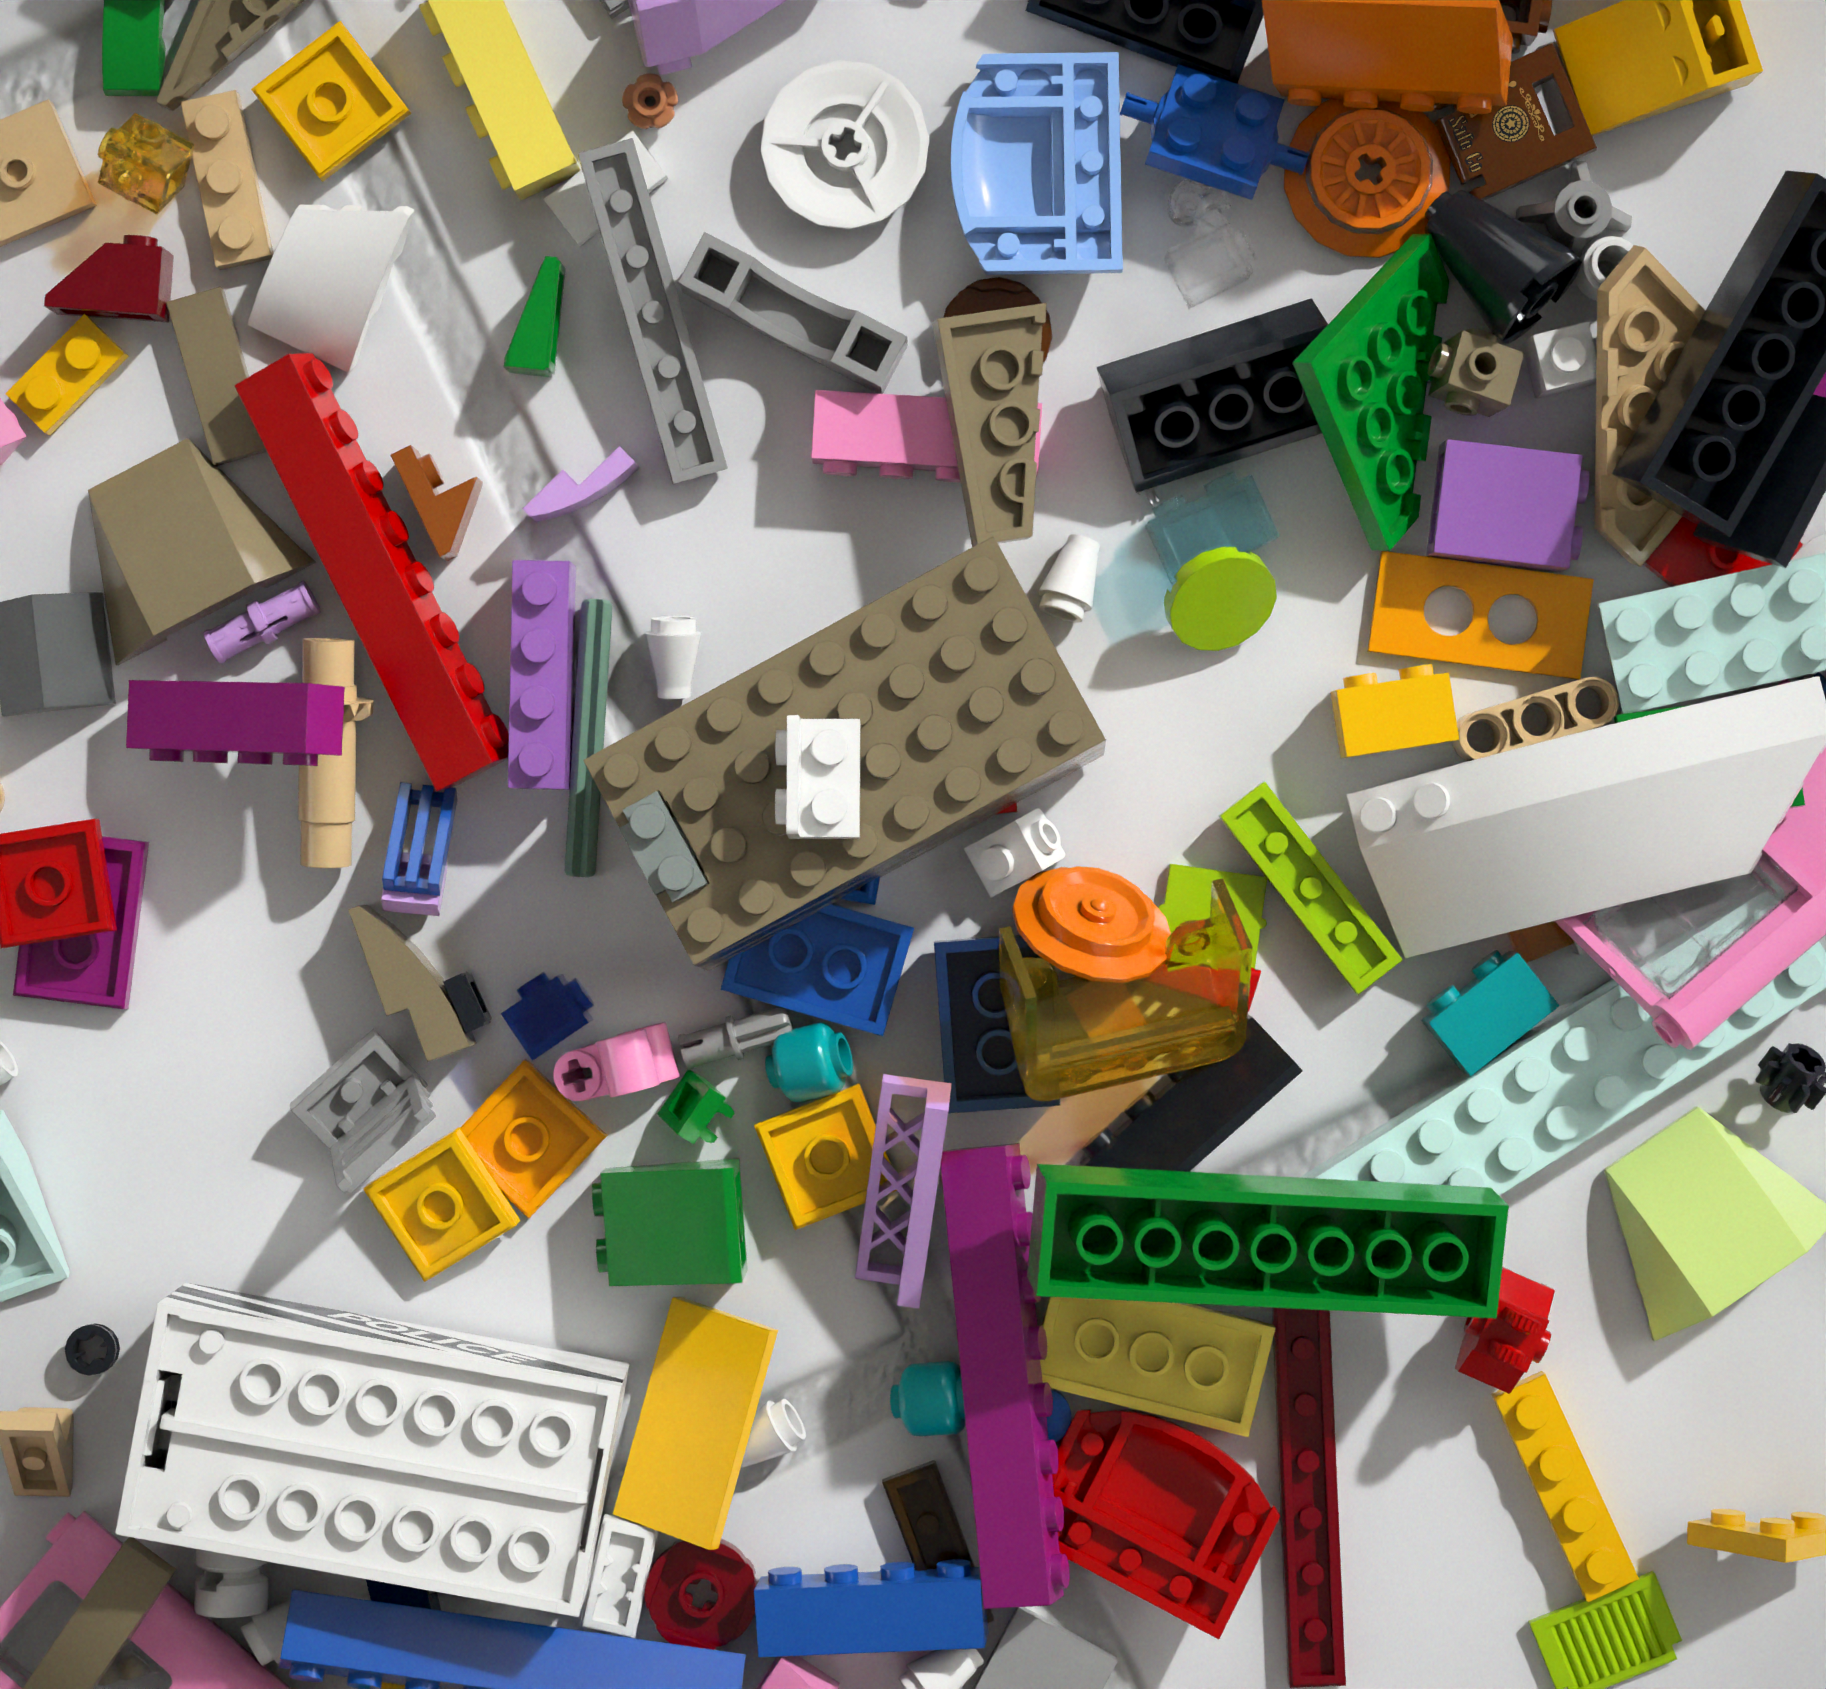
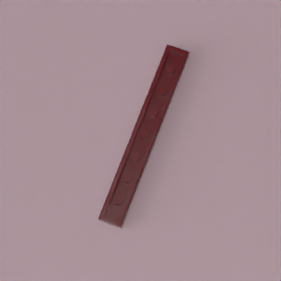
(1308, 1498)

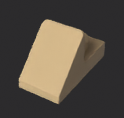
(38, 1450)

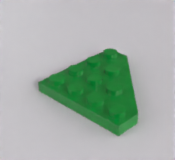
(1371, 384)

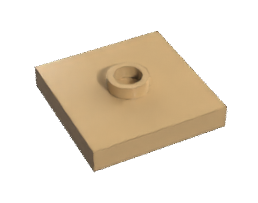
(38, 173)

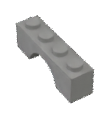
(791, 315)

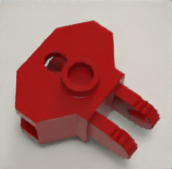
(1504, 1346)

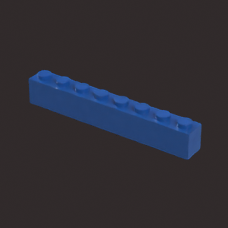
(463, 1651)

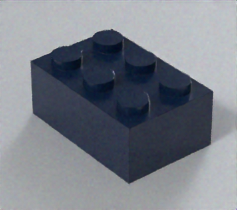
(975, 1027)

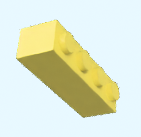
(505, 93)

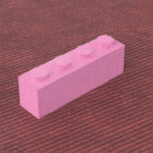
(886, 434)

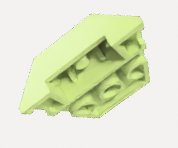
(1706, 1220)

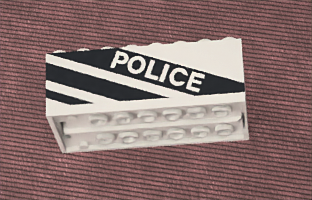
(372, 1448)

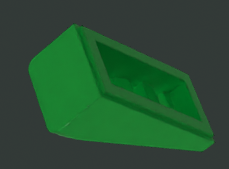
(537, 333)

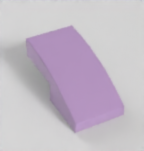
(565, 496)

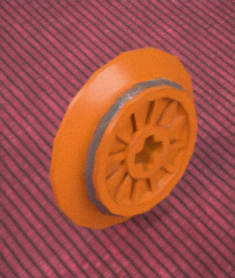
(1354, 214)

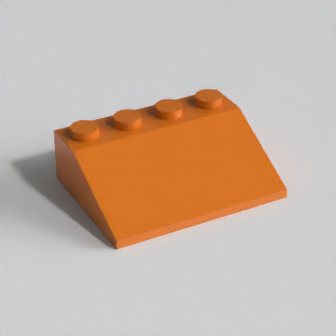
(1390, 52)

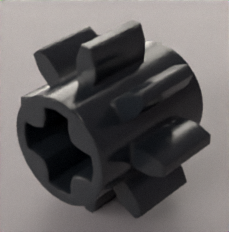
(1792, 1078)

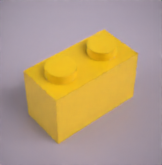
(1394, 713)

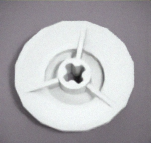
(824, 107)

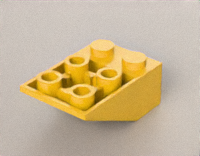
(1655, 57)

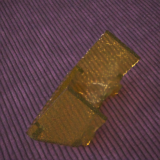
(1107, 1034)

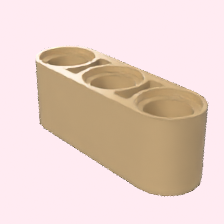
(1557, 704)

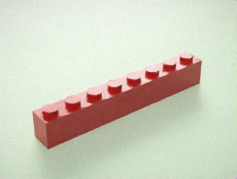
(374, 569)

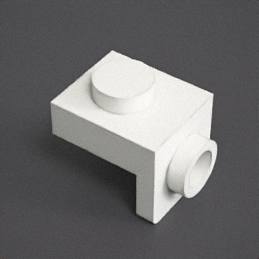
(1015, 852)

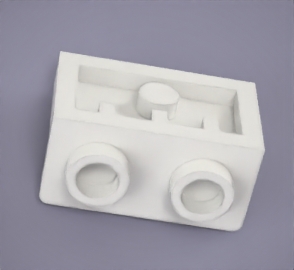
(821, 778)

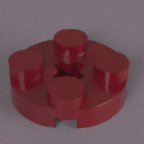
(672, 1607)

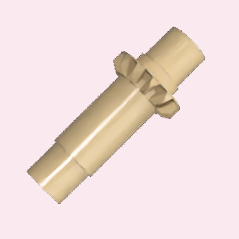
(328, 789)

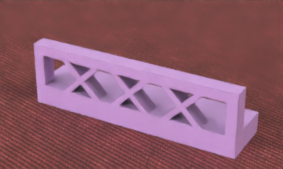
(921, 1198)

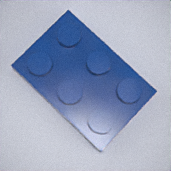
(827, 967)

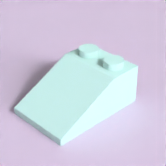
(27, 1237)

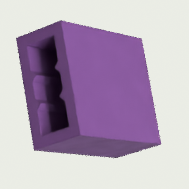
(1507, 506)

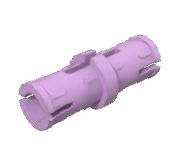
(262, 622)

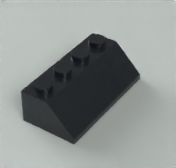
(1190, 33)
(1212, 396)
(1195, 1109)

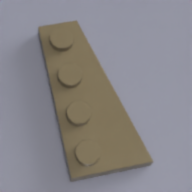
(991, 396)

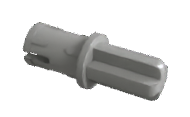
(733, 1037)

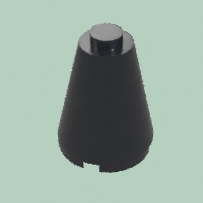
(1499, 262)

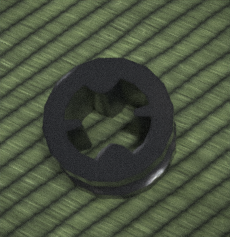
(86, 1333)

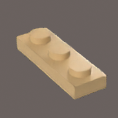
(227, 180)

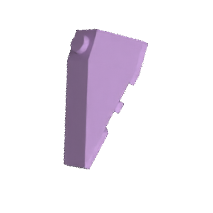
(680, 29)

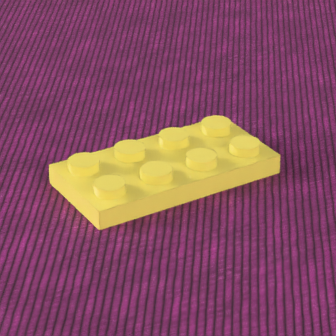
(1159, 1358)

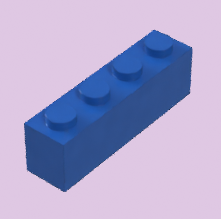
(870, 1610)

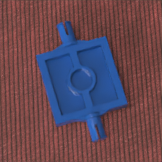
(1214, 132)

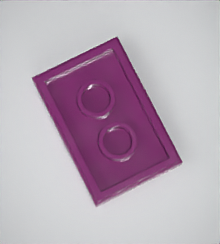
(99, 965)

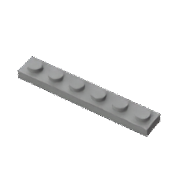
(652, 310)

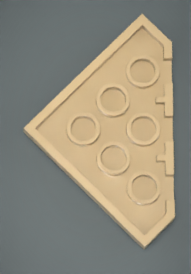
(1640, 335)

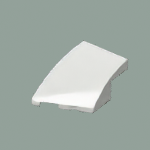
(329, 279)

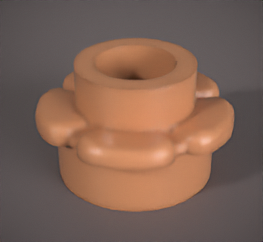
(657, 115)

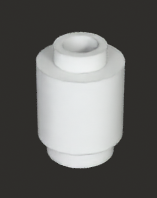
(1604, 251)

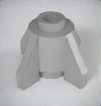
(1561, 218)

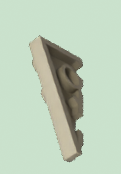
(214, 39)

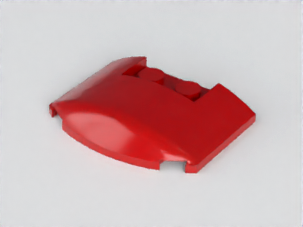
(1161, 1514)

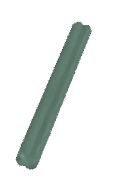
(588, 736)

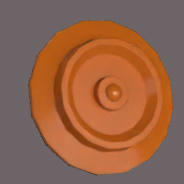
(1091, 924)

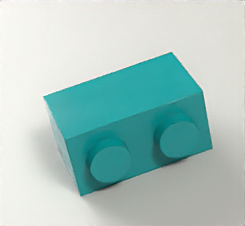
(1488, 1010)

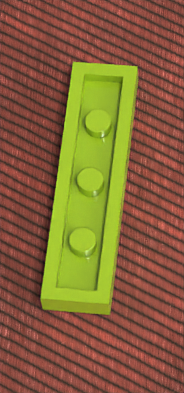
(1310, 887)

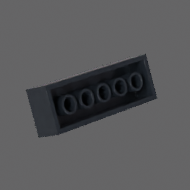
(1741, 369)

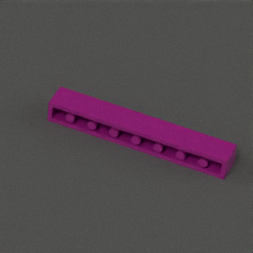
(1003, 1377)

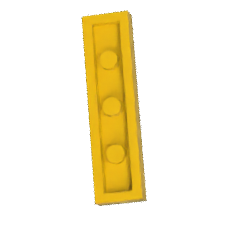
(1565, 1487)

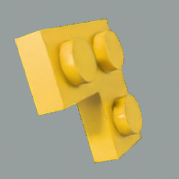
(1770, 1539)

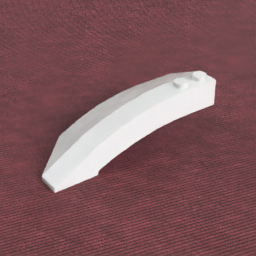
(1588, 817)

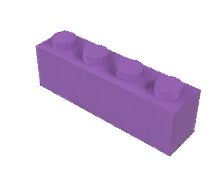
(541, 674)

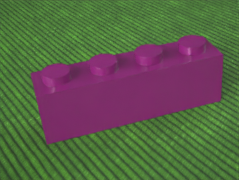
(235, 718)

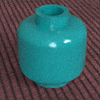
(809, 1062)
(930, 1399)

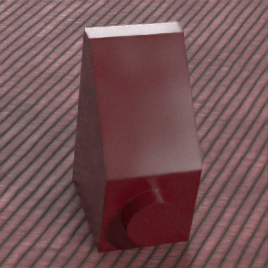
(118, 283)

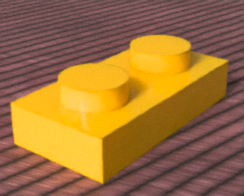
(66, 375)

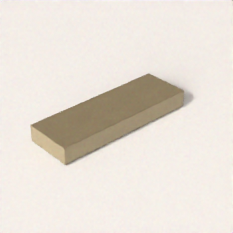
(213, 368)

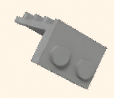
(365, 1109)

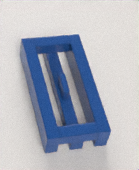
(426, 800)

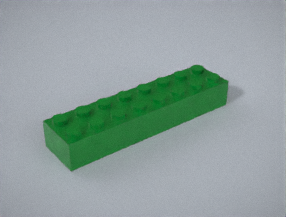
(1266, 1241)

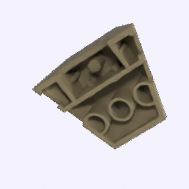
(180, 546)

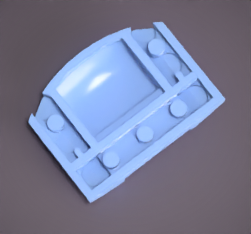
(1040, 163)

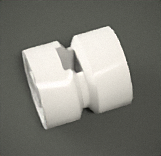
(229, 1586)

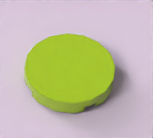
(1220, 599)

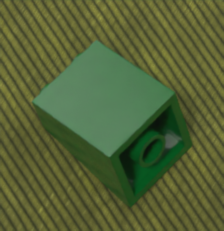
(672, 1224)

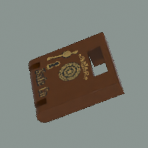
(1516, 139)

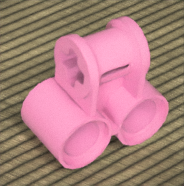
(618, 1064)

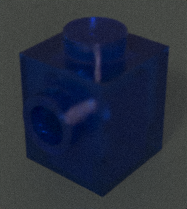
(548, 1012)

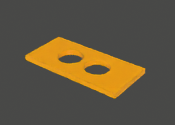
(1551, 650)

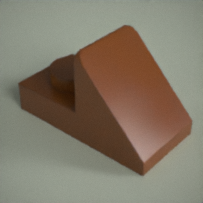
(443, 514)

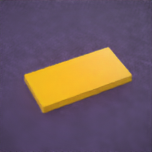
(695, 1422)

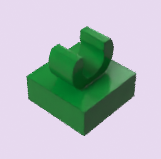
(693, 1107)

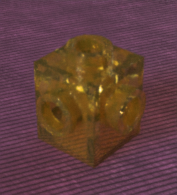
(144, 162)

